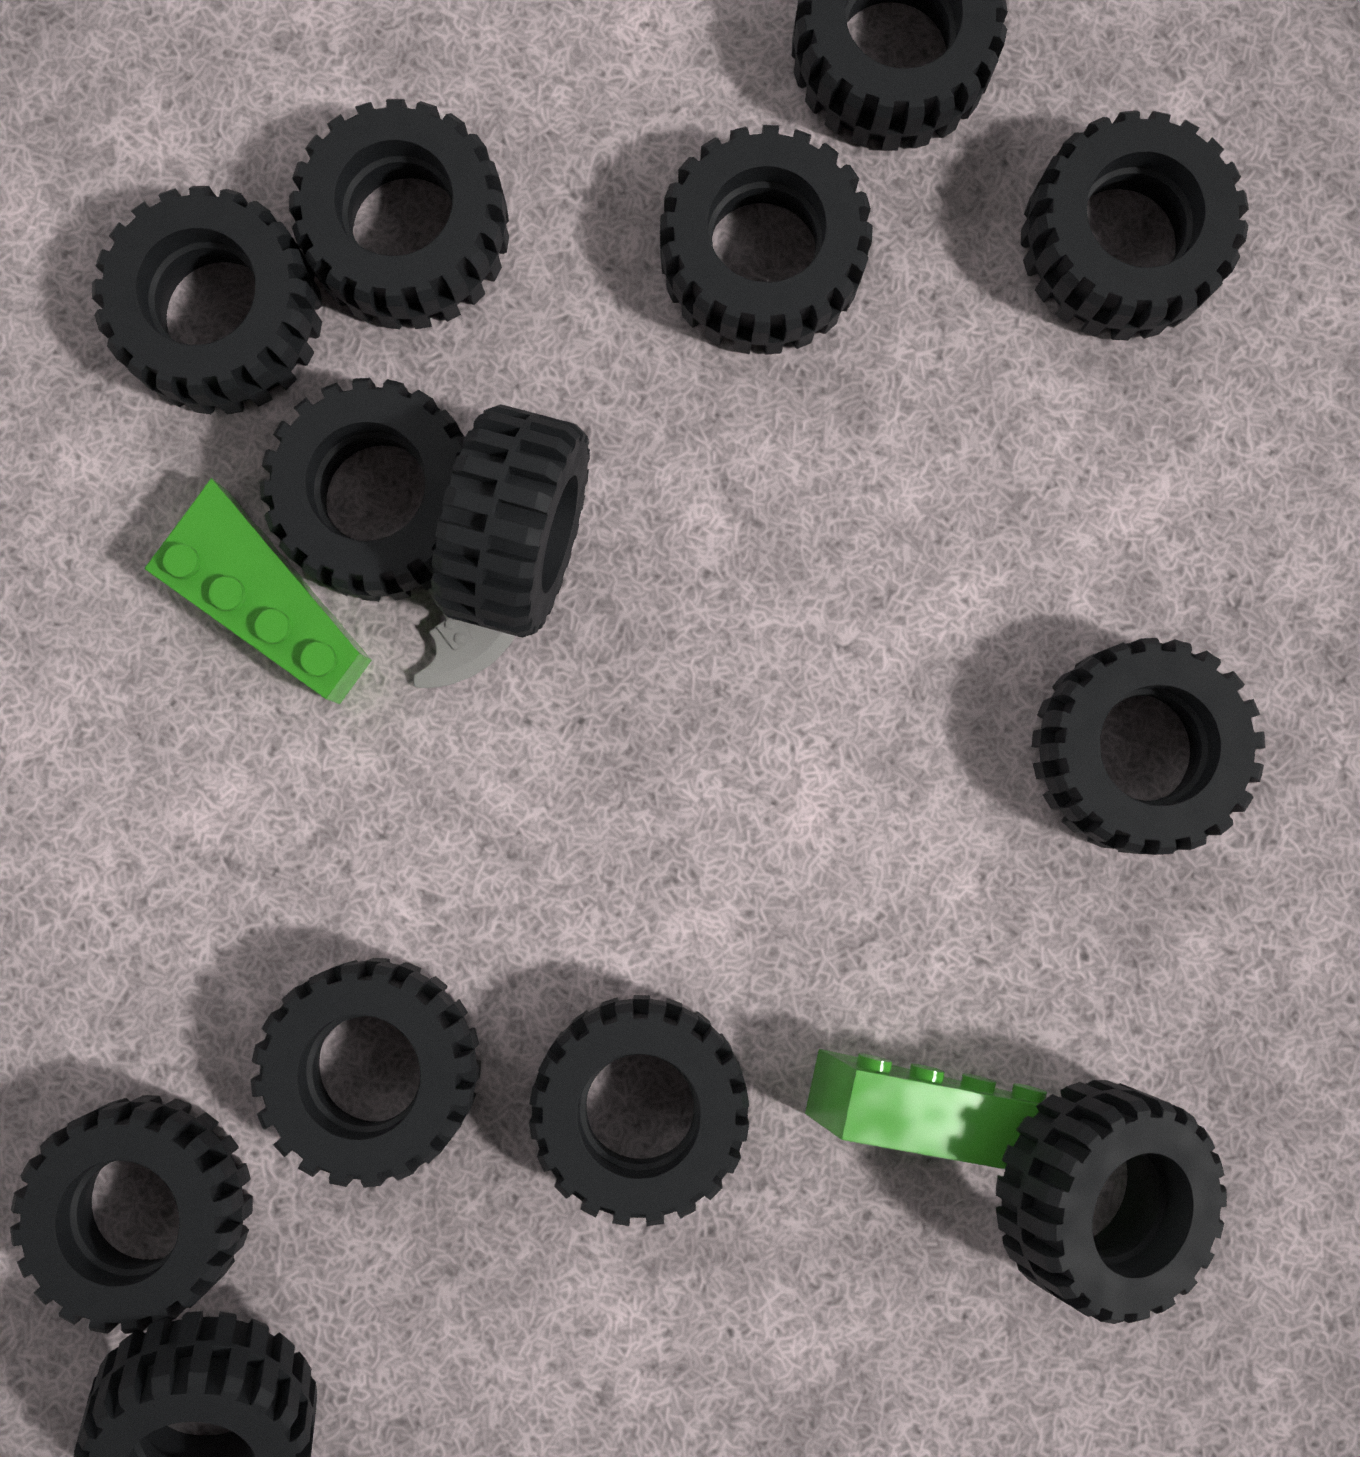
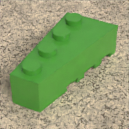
(246, 584)
(918, 1108)

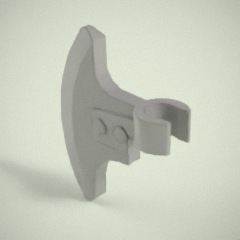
(460, 652)

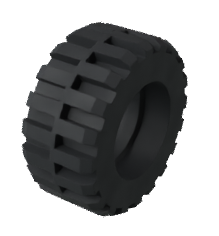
(888, 100)
(388, 147)
(1172, 170)
(779, 173)
(165, 247)
(313, 452)
(510, 520)
(1218, 737)
(308, 1116)
(627, 1184)
(1165, 1215)
(74, 1258)
(206, 1374)

